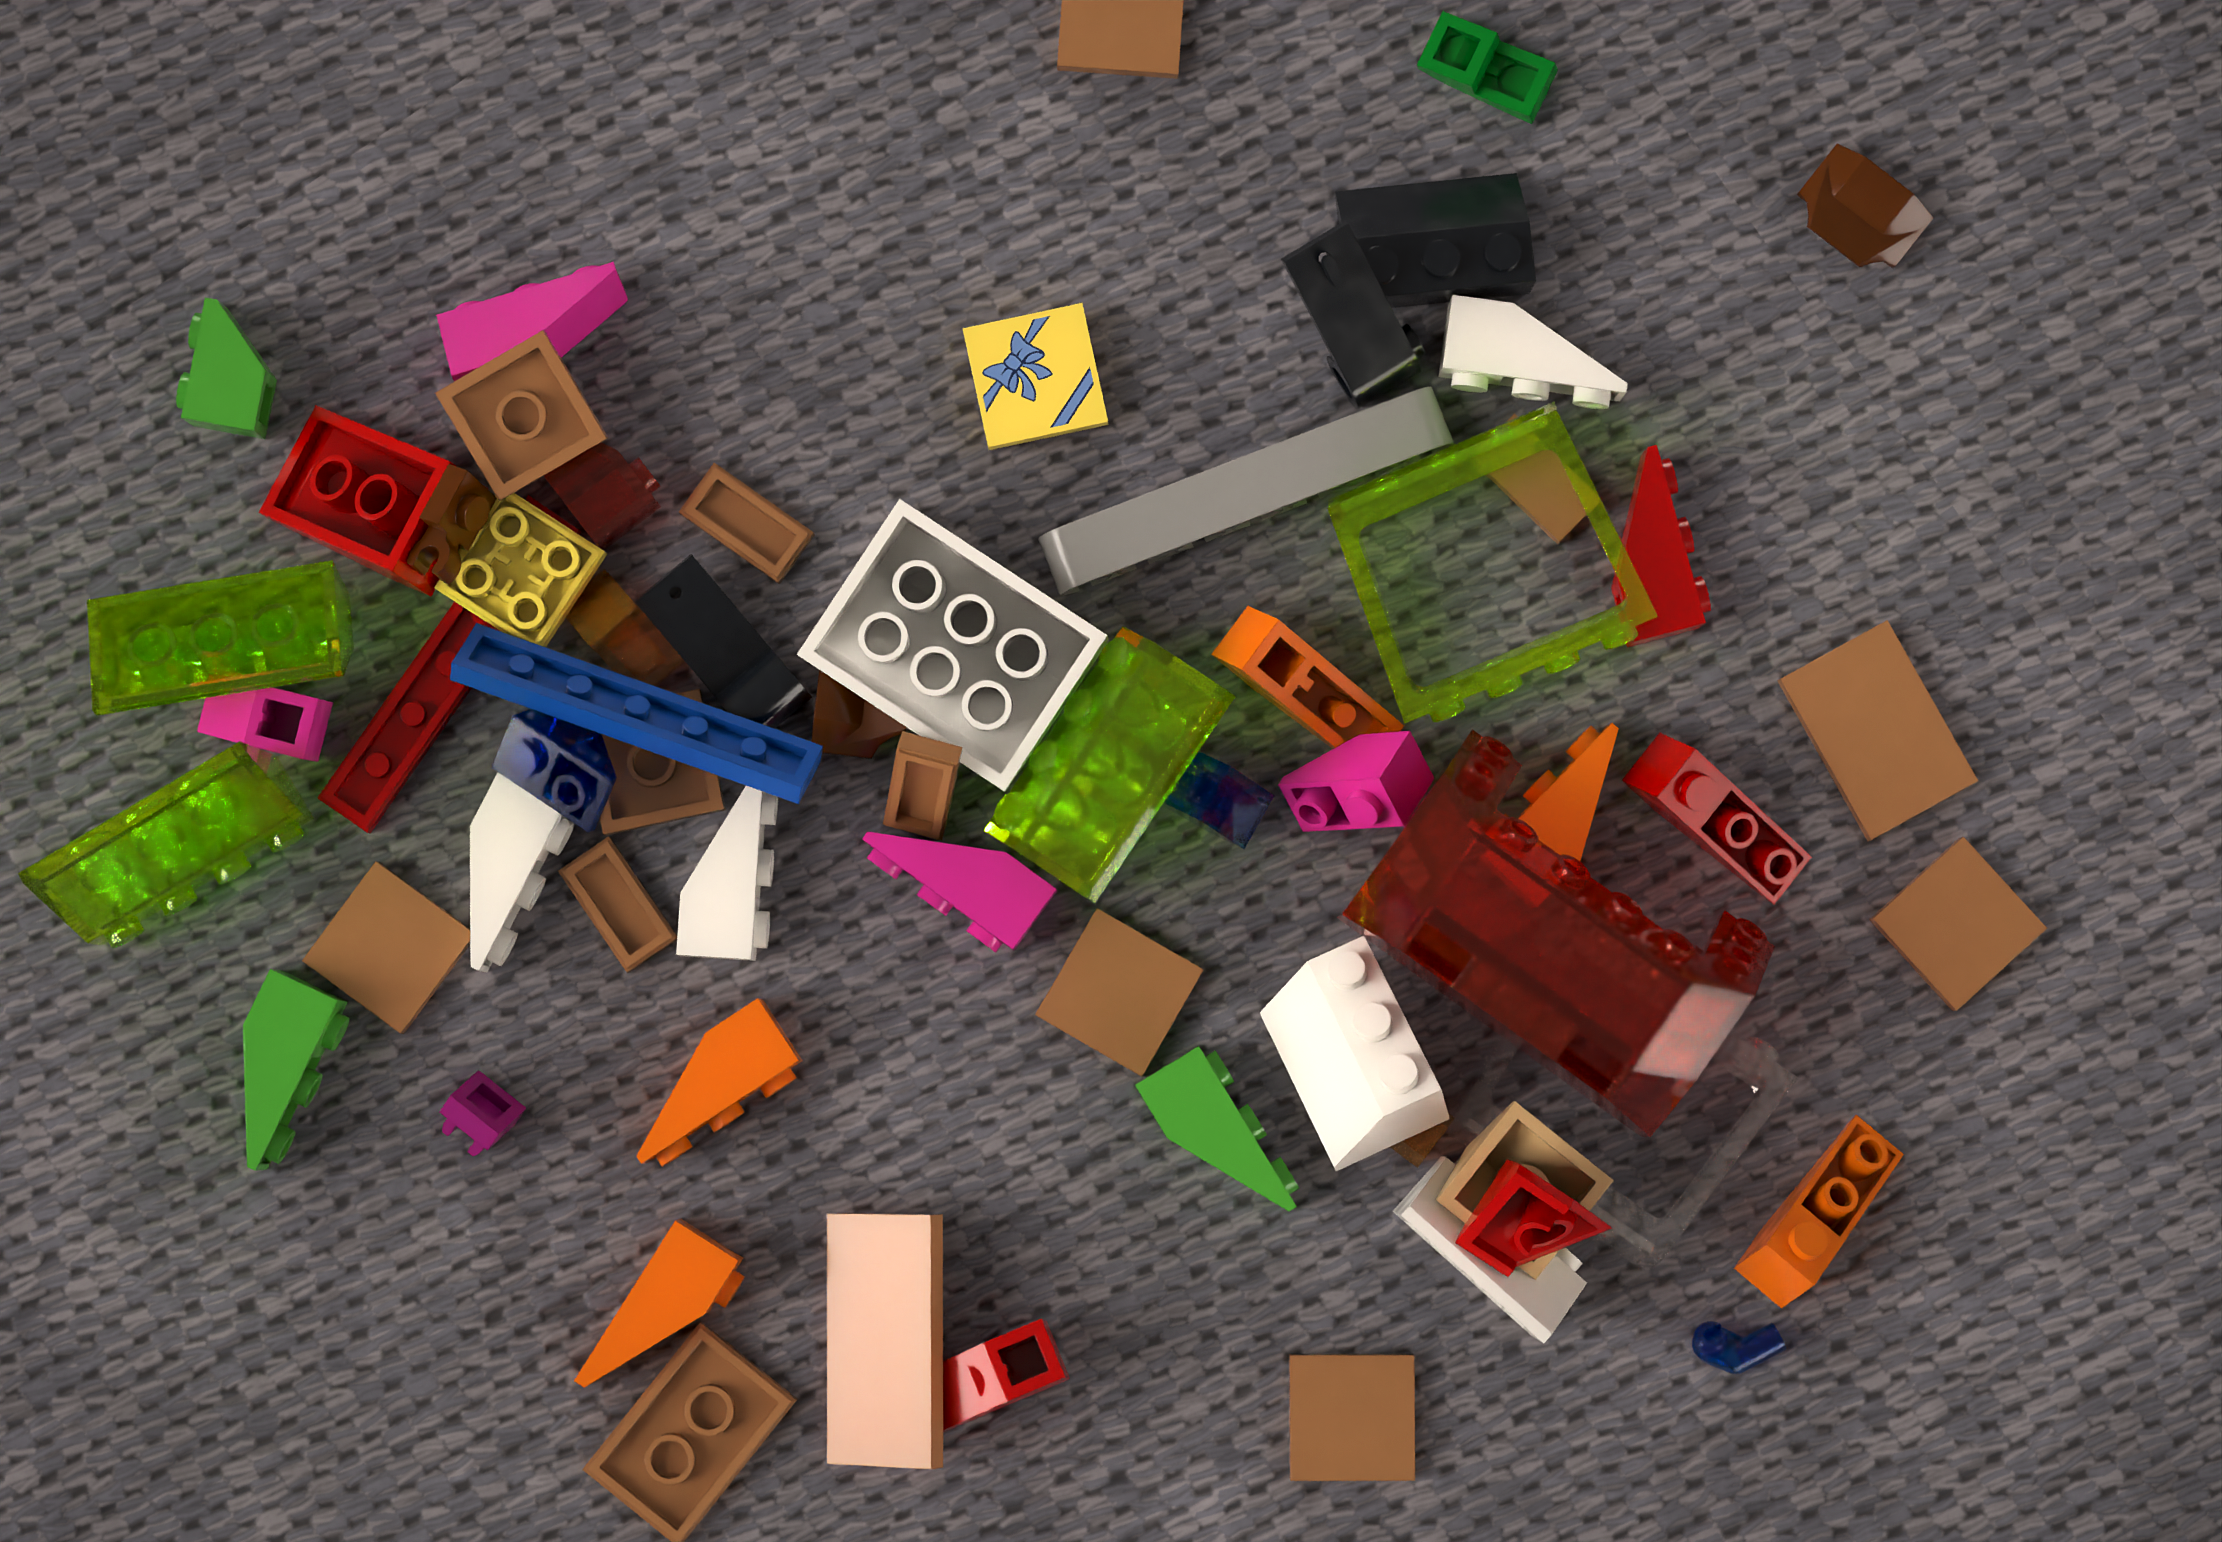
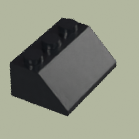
(1443, 238)

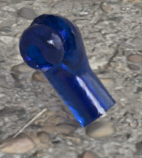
(1734, 1352)

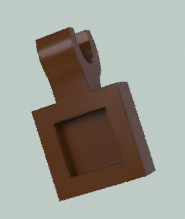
(453, 518)

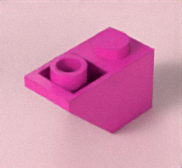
(269, 721)
(1359, 784)

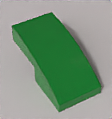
(1487, 68)

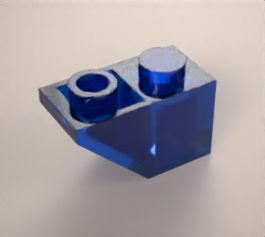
(558, 765)
(1219, 800)

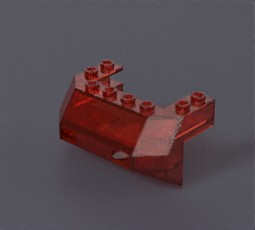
(1550, 950)

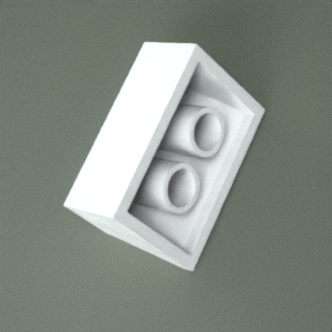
(1353, 1055)
(1532, 1303)

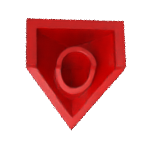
(1524, 1220)

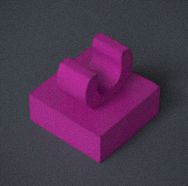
(481, 1112)

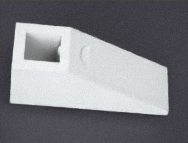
(1511, 348)
(506, 853)
(723, 893)

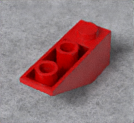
(1659, 552)
(1716, 816)
(1000, 1373)

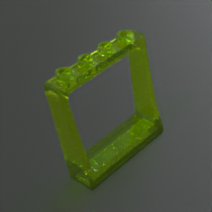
(1441, 473)

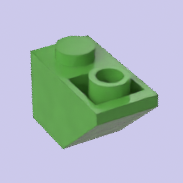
(228, 379)

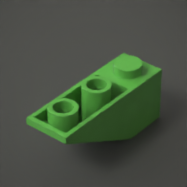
(282, 1048)
(1201, 1117)

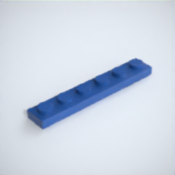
(636, 713)

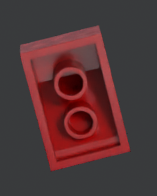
(357, 495)

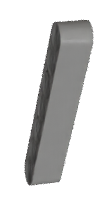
(1244, 489)

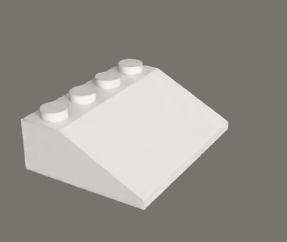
(953, 644)

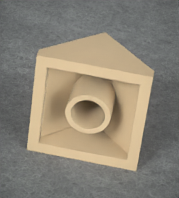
(1530, 1143)

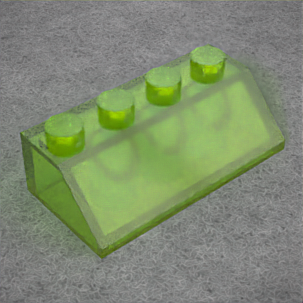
(218, 637)
(1108, 763)

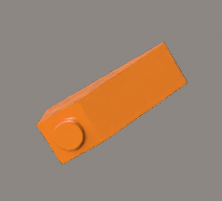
(1300, 680)
(674, 1289)

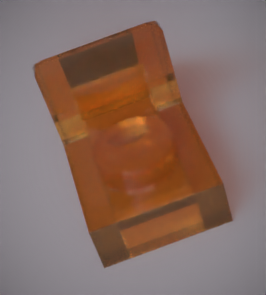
(622, 632)

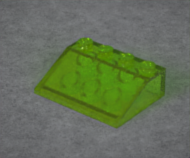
(171, 845)

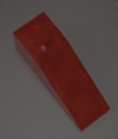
(605, 492)

